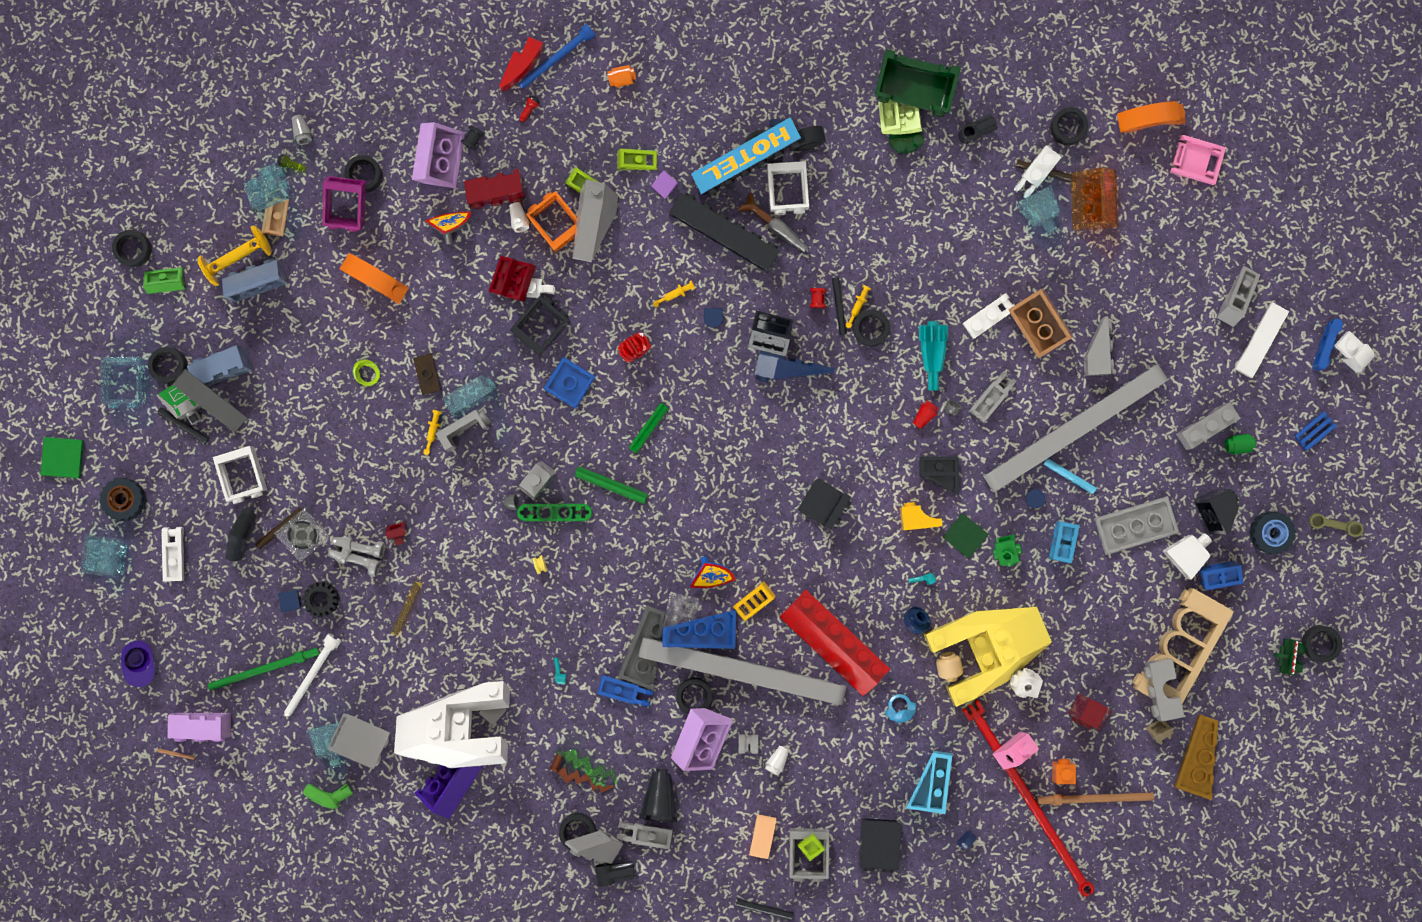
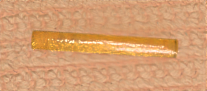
(406, 608)

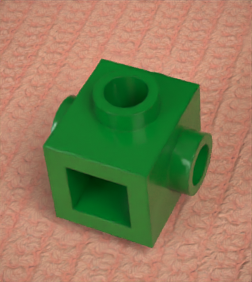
(1007, 550)

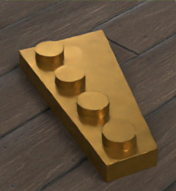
(1199, 759)

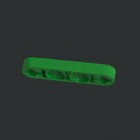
(554, 508)

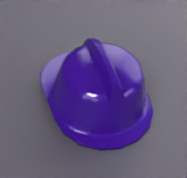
(137, 663)

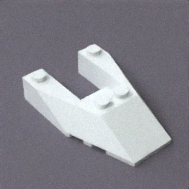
(443, 729)

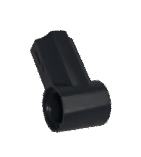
(978, 129)
(612, 873)

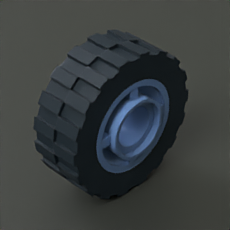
(1261, 529)

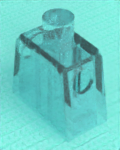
(1041, 209)
(320, 739)

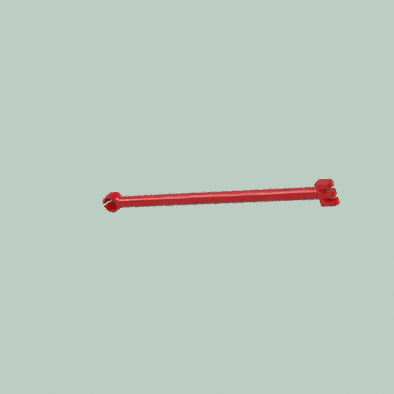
(1030, 800)

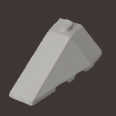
(594, 217)

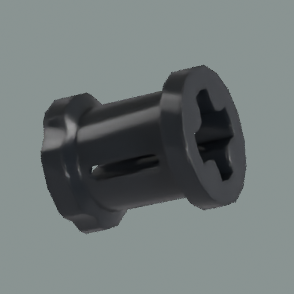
(472, 138)

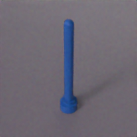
(584, 34)

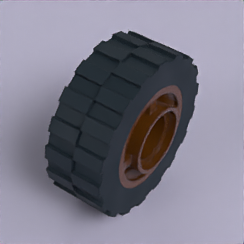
(111, 496)

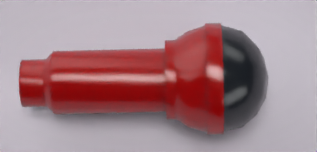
(532, 103)

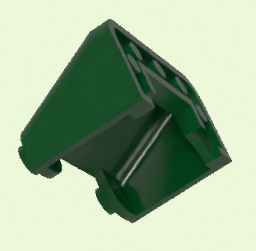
(916, 83)

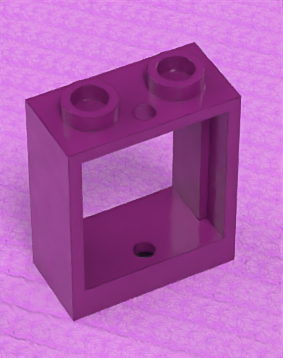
(348, 185)

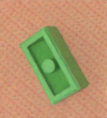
(163, 280)

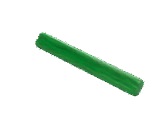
(611, 485)

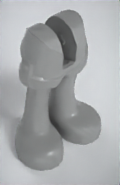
(347, 556)

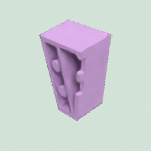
(199, 726)

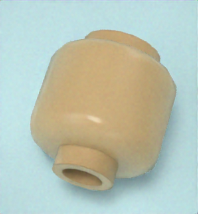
(949, 666)

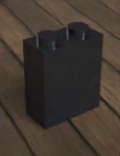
(879, 844)

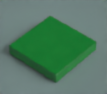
(62, 457)

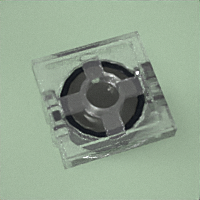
(302, 534)

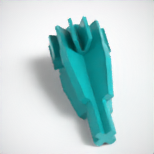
(933, 350)

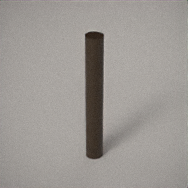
(1053, 173)
(269, 536)

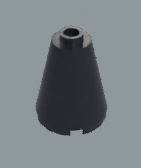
(659, 798)

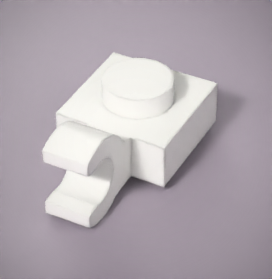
(536, 288)

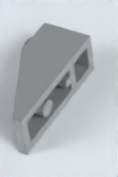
(1239, 297)

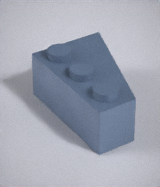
(221, 365)

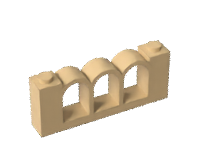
(1206, 608)

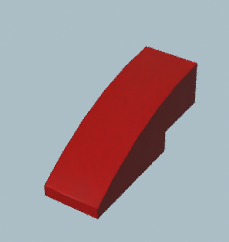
(521, 63)

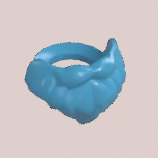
(904, 715)

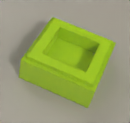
(811, 846)

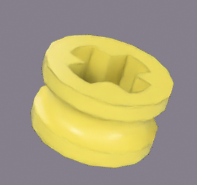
(539, 564)

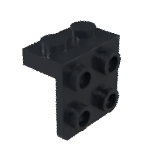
(824, 504)

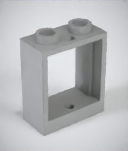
(815, 875)

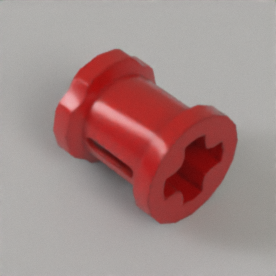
(817, 298)

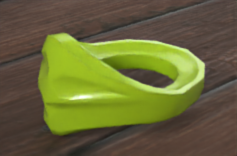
(368, 363)

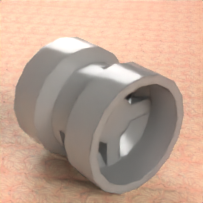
(748, 744)

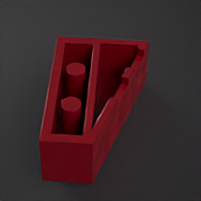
(495, 190)
(1089, 712)

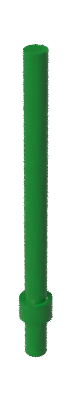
(298, 657)

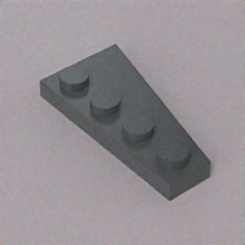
(637, 669)

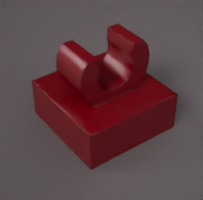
(396, 531)

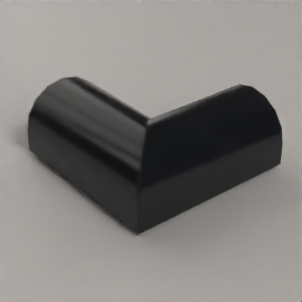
(238, 535)

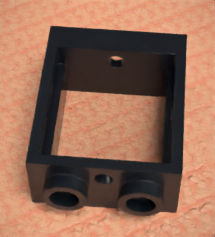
(546, 302)
(764, 328)

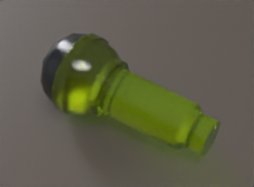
(285, 161)

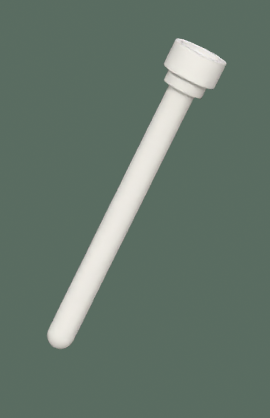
(330, 644)

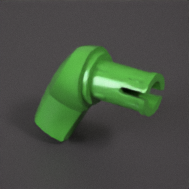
(327, 799)

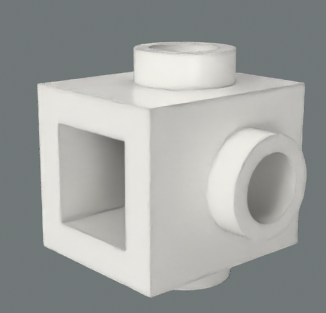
(1026, 683)

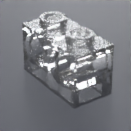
(675, 611)

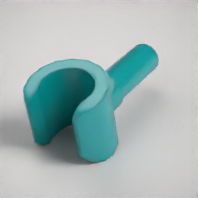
(929, 578)
(559, 678)

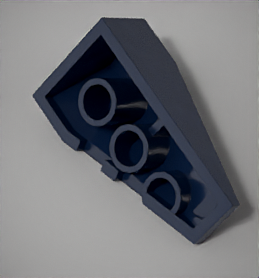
(776, 367)

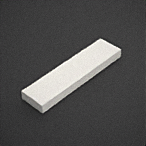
(1261, 340)

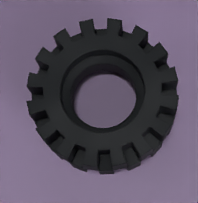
(309, 596)

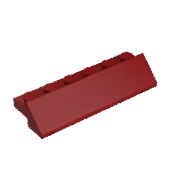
(834, 643)

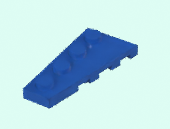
(705, 632)

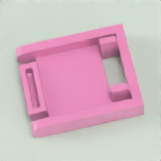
(1194, 158)

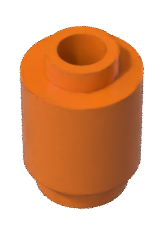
(621, 76)

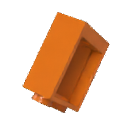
(536, 209)

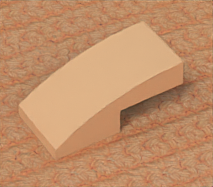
(762, 836)

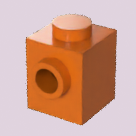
(1064, 772)

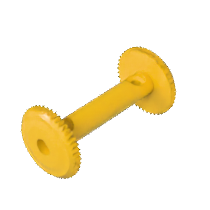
(234, 255)

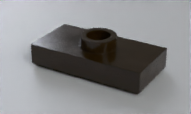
(427, 374)

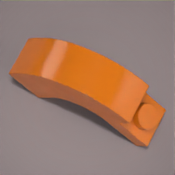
(1151, 115)
(374, 278)

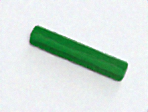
(648, 428)

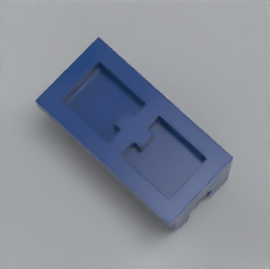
(1221, 575)

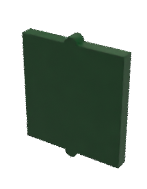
(965, 535)

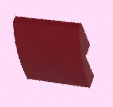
(512, 278)

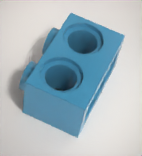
(1064, 542)

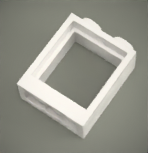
(786, 168)
(220, 462)

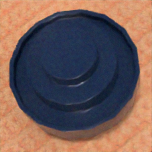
(917, 620)

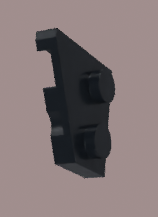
(941, 471)

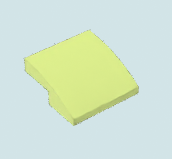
(899, 118)

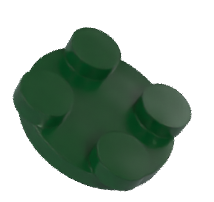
(906, 142)

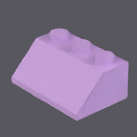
(438, 155)
(701, 740)

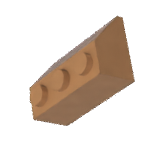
(1040, 323)

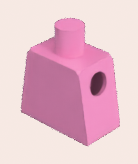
(1018, 748)

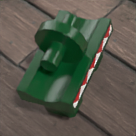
(1288, 656)

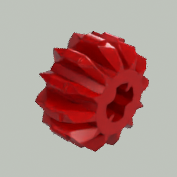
(634, 347)

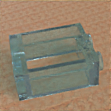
(106, 381)
(470, 395)

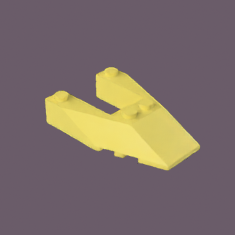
(1000, 643)

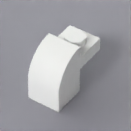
(1355, 352)

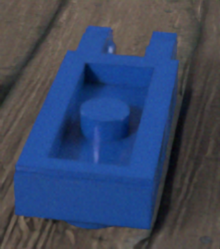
(1327, 344)
(622, 690)

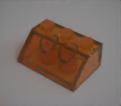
(1094, 199)

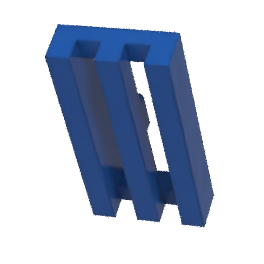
(1327, 421)

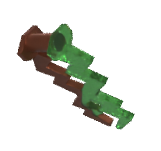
(590, 773)

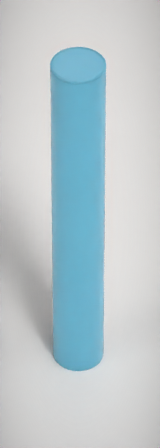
(1070, 476)

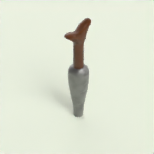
(775, 225)

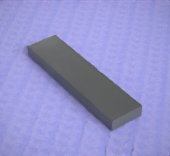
(209, 400)

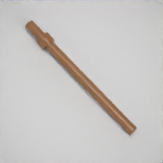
(1058, 799)

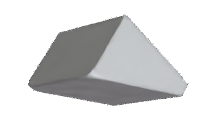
(492, 715)

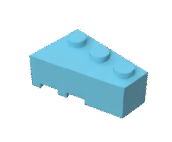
(933, 785)

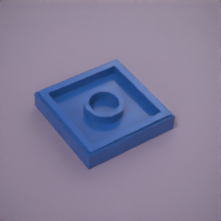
(569, 382)

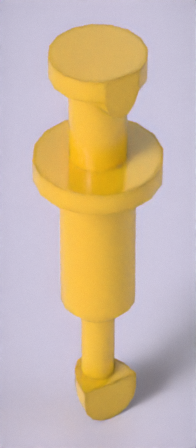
(675, 293)
(858, 305)
(432, 430)

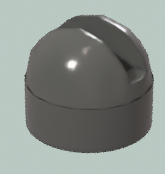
(952, 407)
(509, 502)

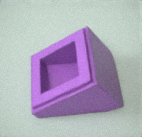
(664, 184)

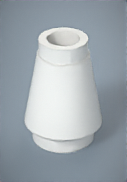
(519, 220)
(777, 761)

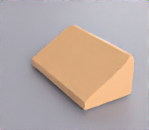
(275, 219)

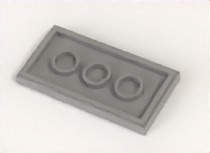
(1136, 525)

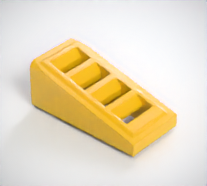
(763, 586)

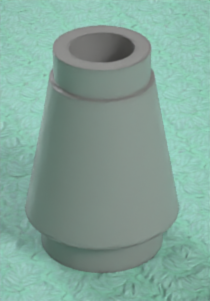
(301, 130)

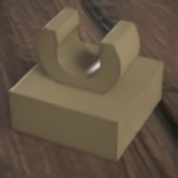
(1160, 731)

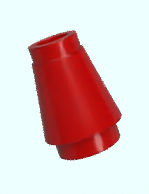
(925, 414)

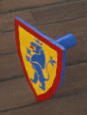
(711, 575)

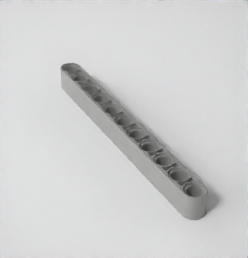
(1075, 428)
(743, 671)

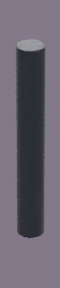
(839, 306)
(183, 425)
(764, 909)

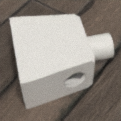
(1189, 554)

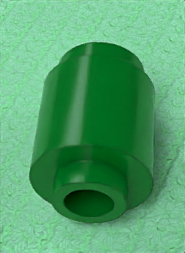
(1240, 444)

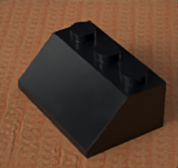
(1218, 510)

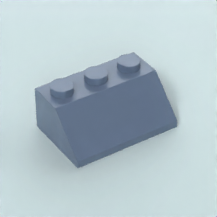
(254, 280)

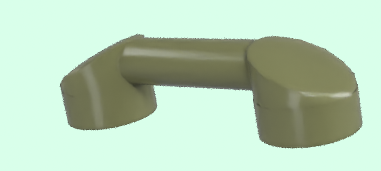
(1352, 528)

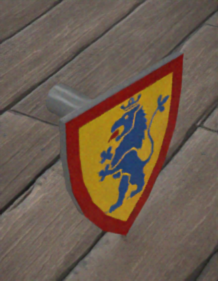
(449, 223)

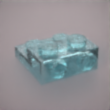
(267, 188)
(103, 556)

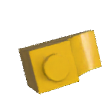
(914, 518)

